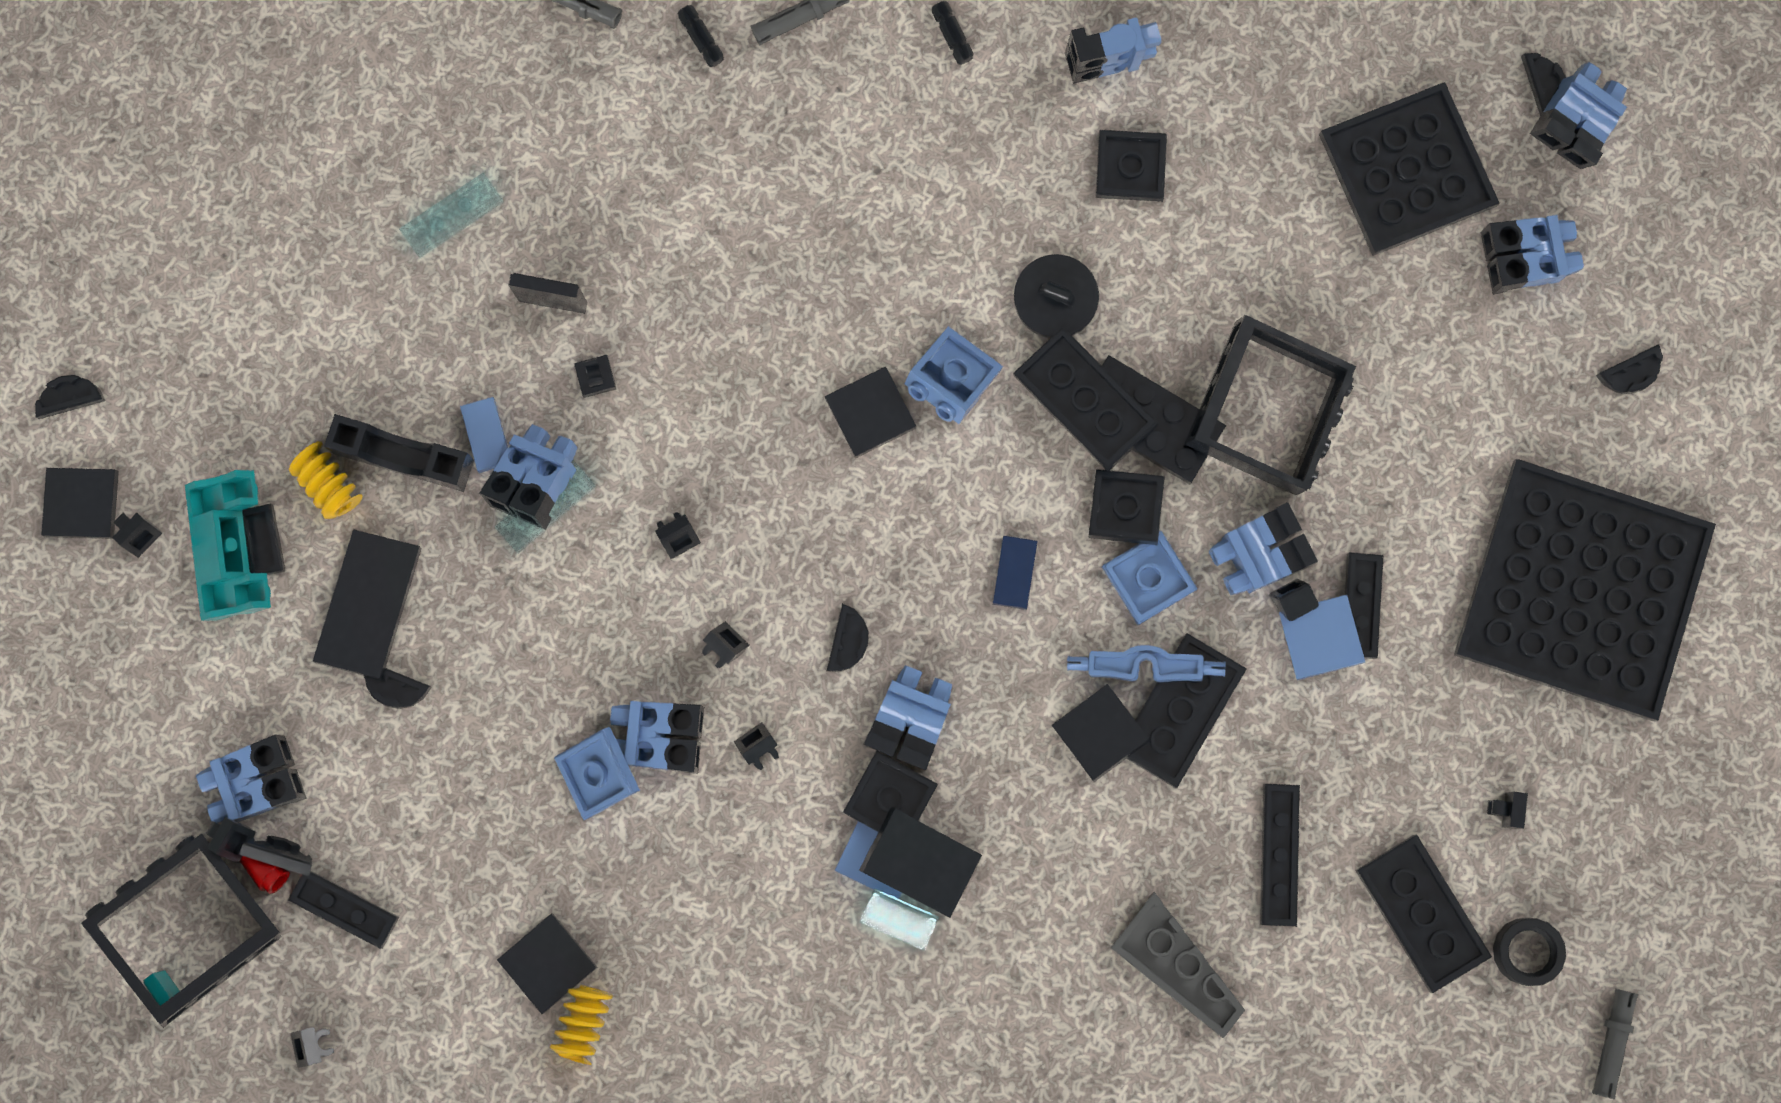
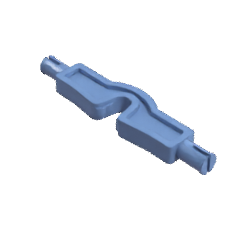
(1165, 666)

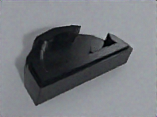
(1543, 78)
(1634, 373)
(65, 395)
(849, 640)
(396, 690)
(279, 853)

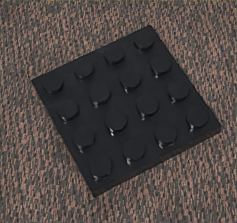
(1409, 168)

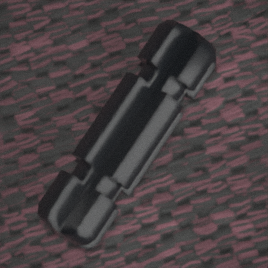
(952, 32)
(700, 36)

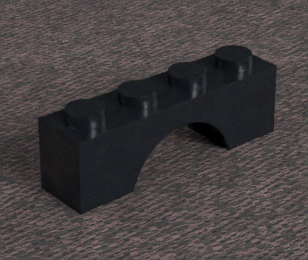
(398, 454)

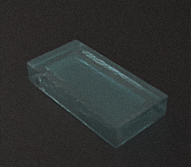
(899, 919)

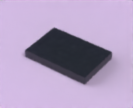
(920, 862)

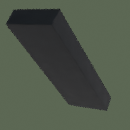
(1364, 592)
(344, 909)

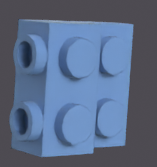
(952, 376)

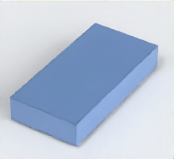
(484, 433)

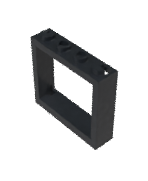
(1328, 415)
(213, 976)

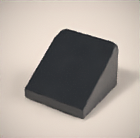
(1294, 599)

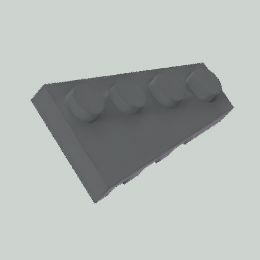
(1169, 958)

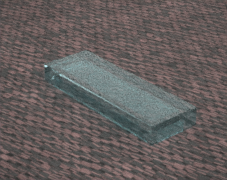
(451, 215)
(521, 534)

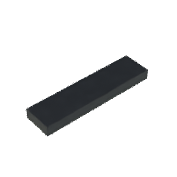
(1280, 855)

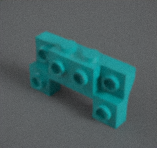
(220, 546)

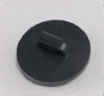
(1056, 294)

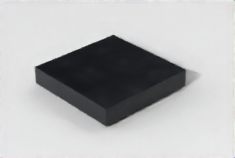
(1131, 165)
(548, 293)
(870, 412)
(79, 503)
(1126, 507)
(1100, 733)
(887, 786)
(547, 963)

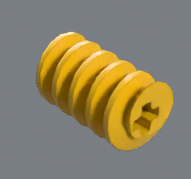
(322, 482)
(580, 1023)

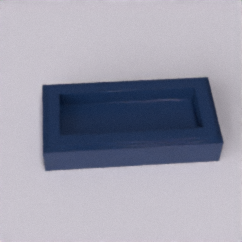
(1015, 572)

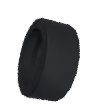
(1554, 940)

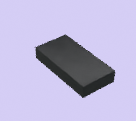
(263, 540)

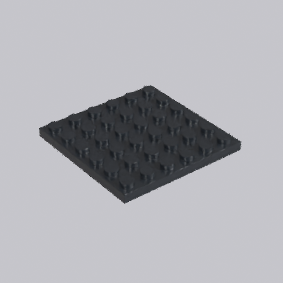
(1585, 590)

